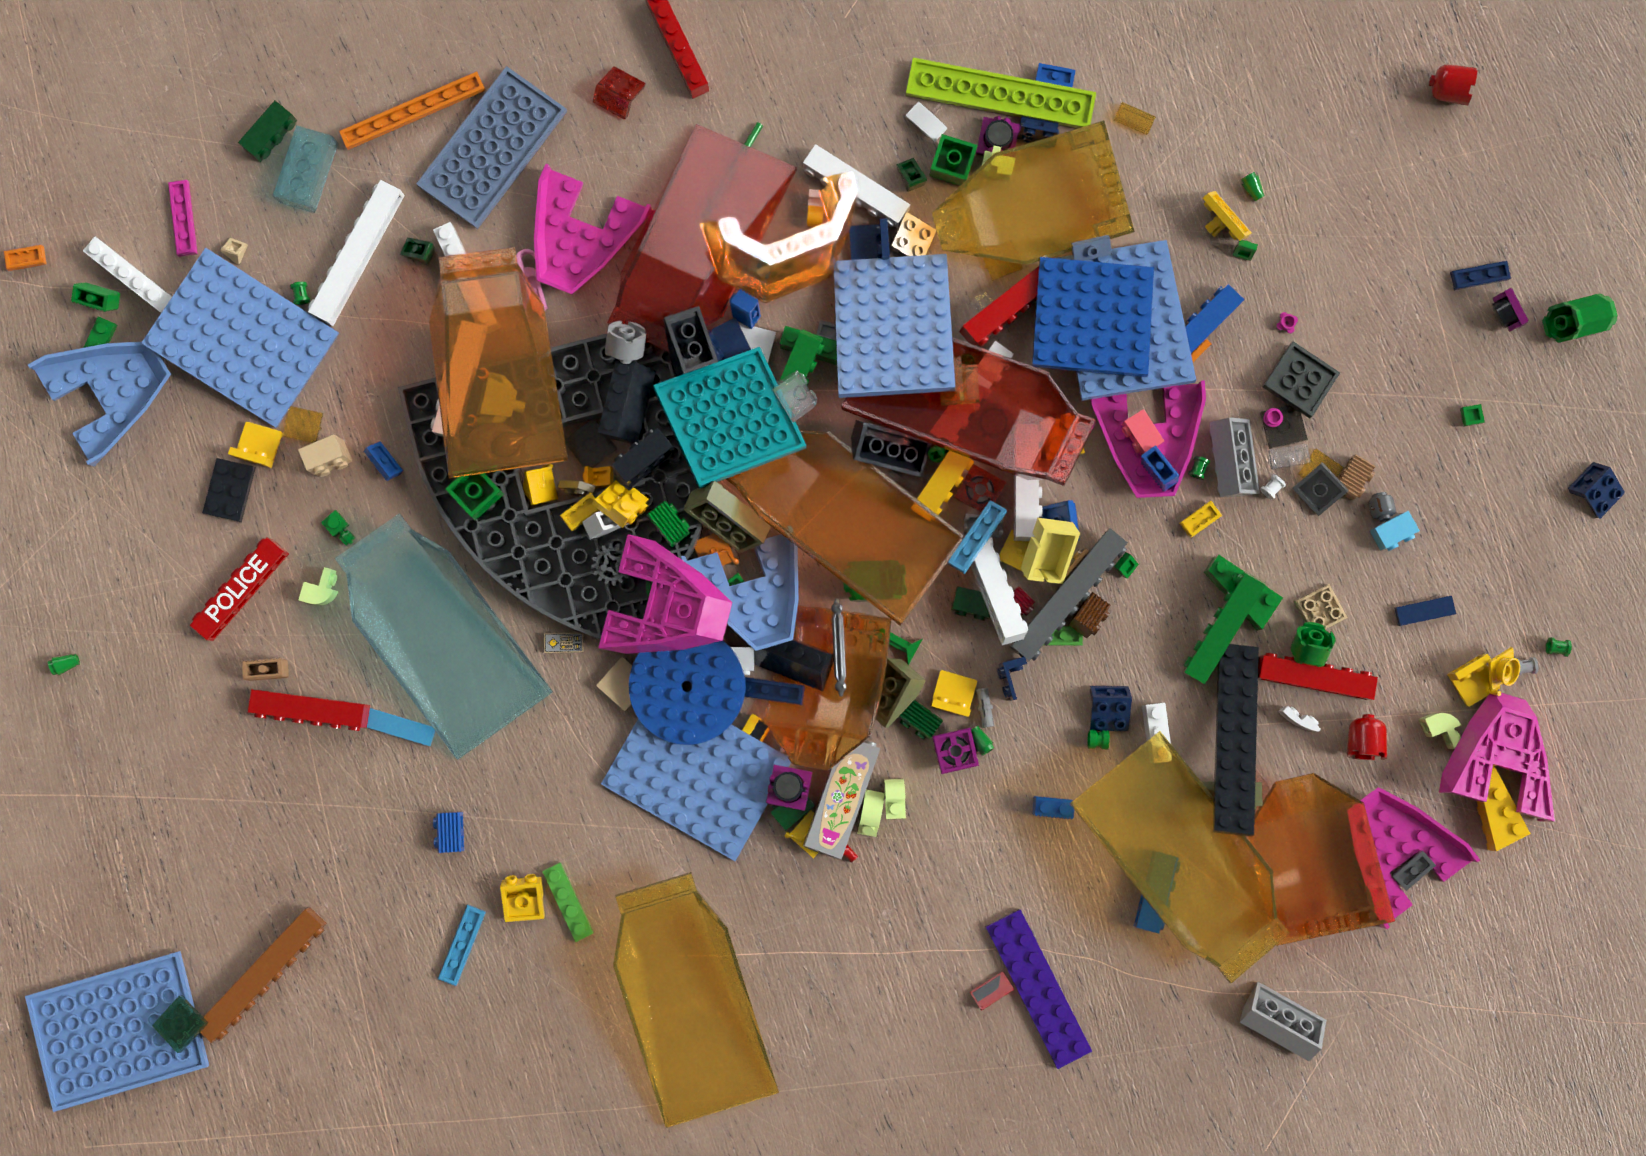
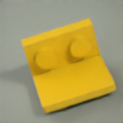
(257, 444)
(1472, 679)
(954, 693)

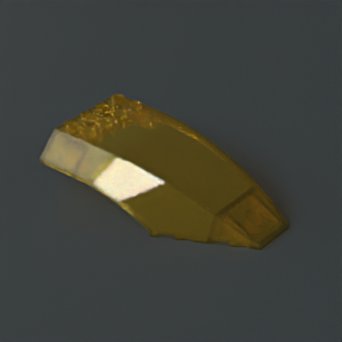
(1037, 200)

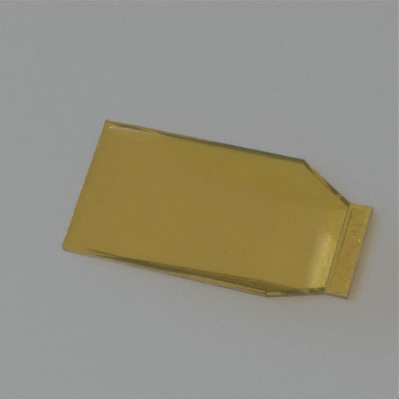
(1200, 882)
(688, 1002)

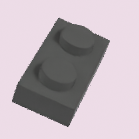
(1413, 870)

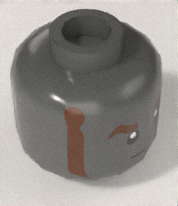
(1382, 506)

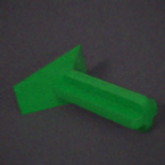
(904, 646)

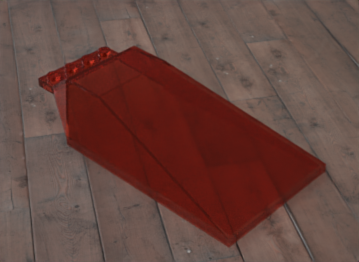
(671, 260)
(1017, 427)

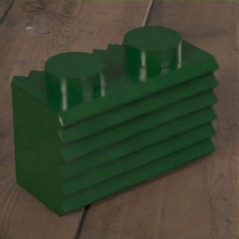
(920, 719)

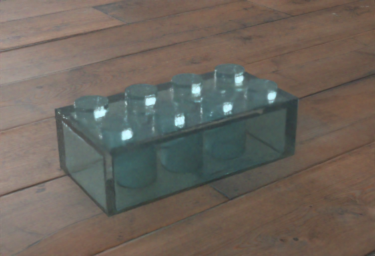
(305, 169)

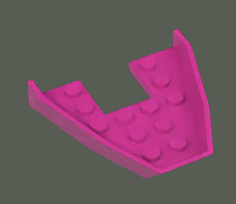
(572, 250)
(1182, 416)
(681, 606)
(1506, 736)
(1404, 830)

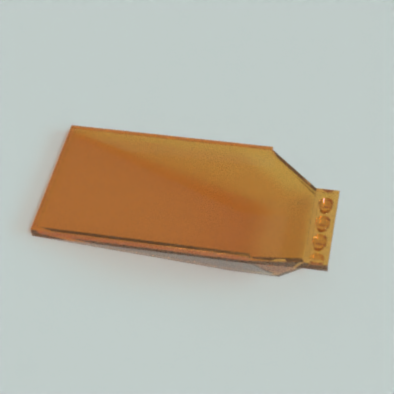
(493, 366)
(852, 522)

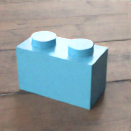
(1394, 530)

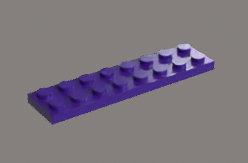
(1038, 989)

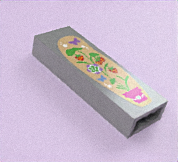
(841, 801)

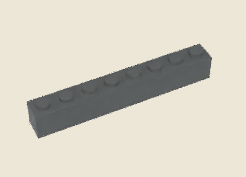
(1068, 595)

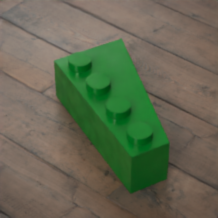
(1224, 573)

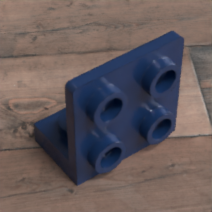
(1035, 129)
(870, 241)
(728, 340)
(1598, 487)
(1003, 673)
(1110, 708)

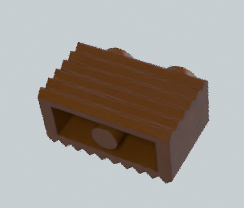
(1089, 615)

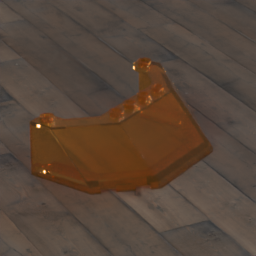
(790, 262)

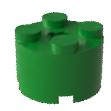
(1312, 644)

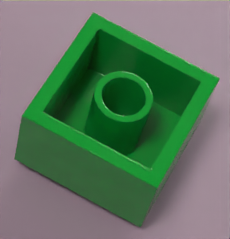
(953, 160)
(475, 493)

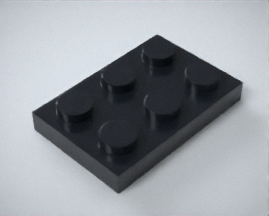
(229, 490)

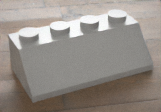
(1234, 457)
(1284, 1021)

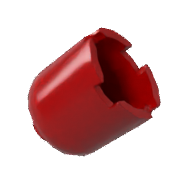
(1453, 83)
(1367, 738)

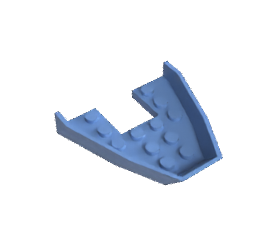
(122, 378)
(763, 607)

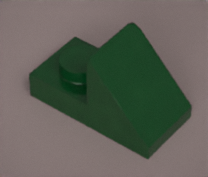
(912, 174)
(418, 250)

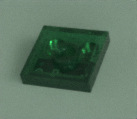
(180, 1024)

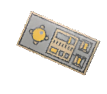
(563, 642)

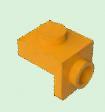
(600, 477)

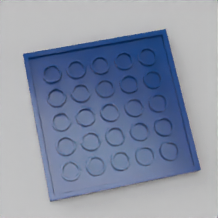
(1093, 317)

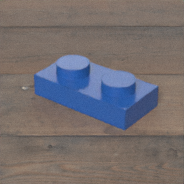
(1055, 75)
(383, 461)

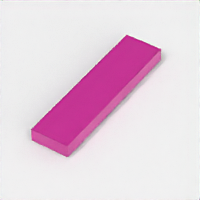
(182, 218)

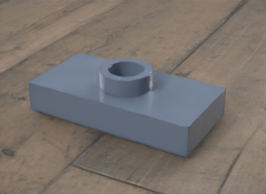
(1091, 248)

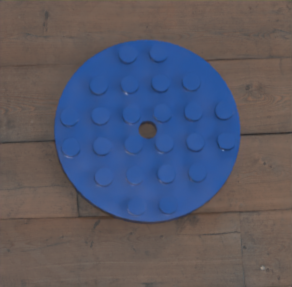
(691, 715)

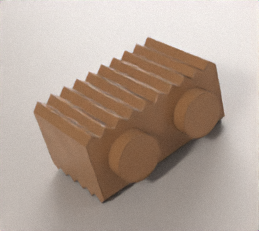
(1355, 476)
(265, 669)

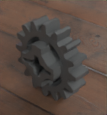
(603, 569)

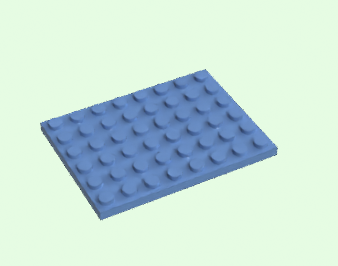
(893, 326)
(240, 338)
(1169, 347)
(701, 788)
(100, 1033)

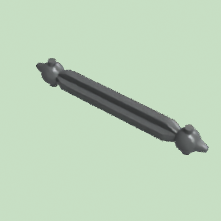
(838, 647)

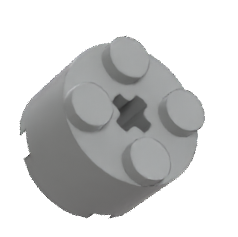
(625, 341)

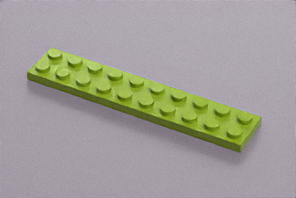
(1000, 93)

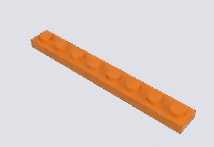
(412, 110)

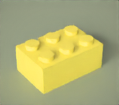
(1050, 550)

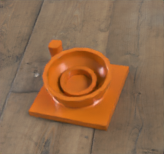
(713, 544)

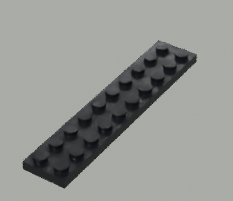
(1236, 741)

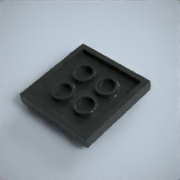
(1301, 380)

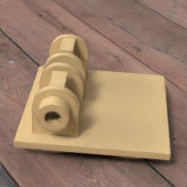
(913, 236)

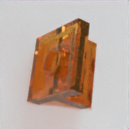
(965, 385)

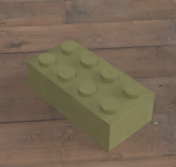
(727, 517)

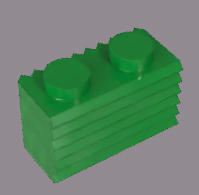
(95, 297)
(668, 523)

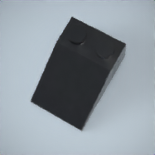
(688, 341)

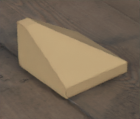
(234, 250)

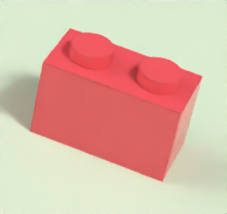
(1141, 432)

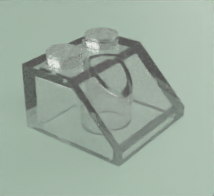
(795, 395)

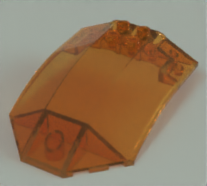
(829, 724)
(1320, 859)

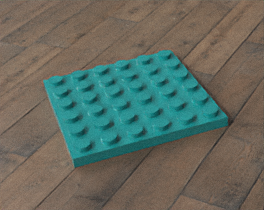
(728, 417)

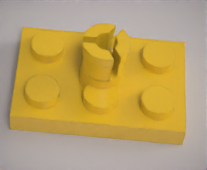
(1224, 218)

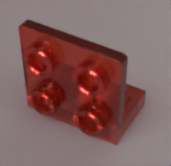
(617, 92)

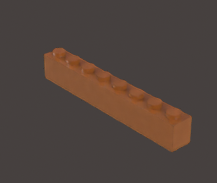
(262, 974)

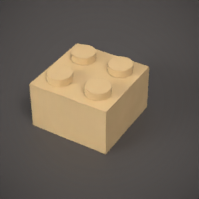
(325, 456)

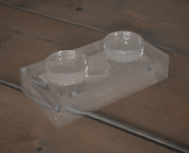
(1289, 456)

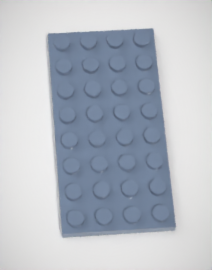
(491, 147)

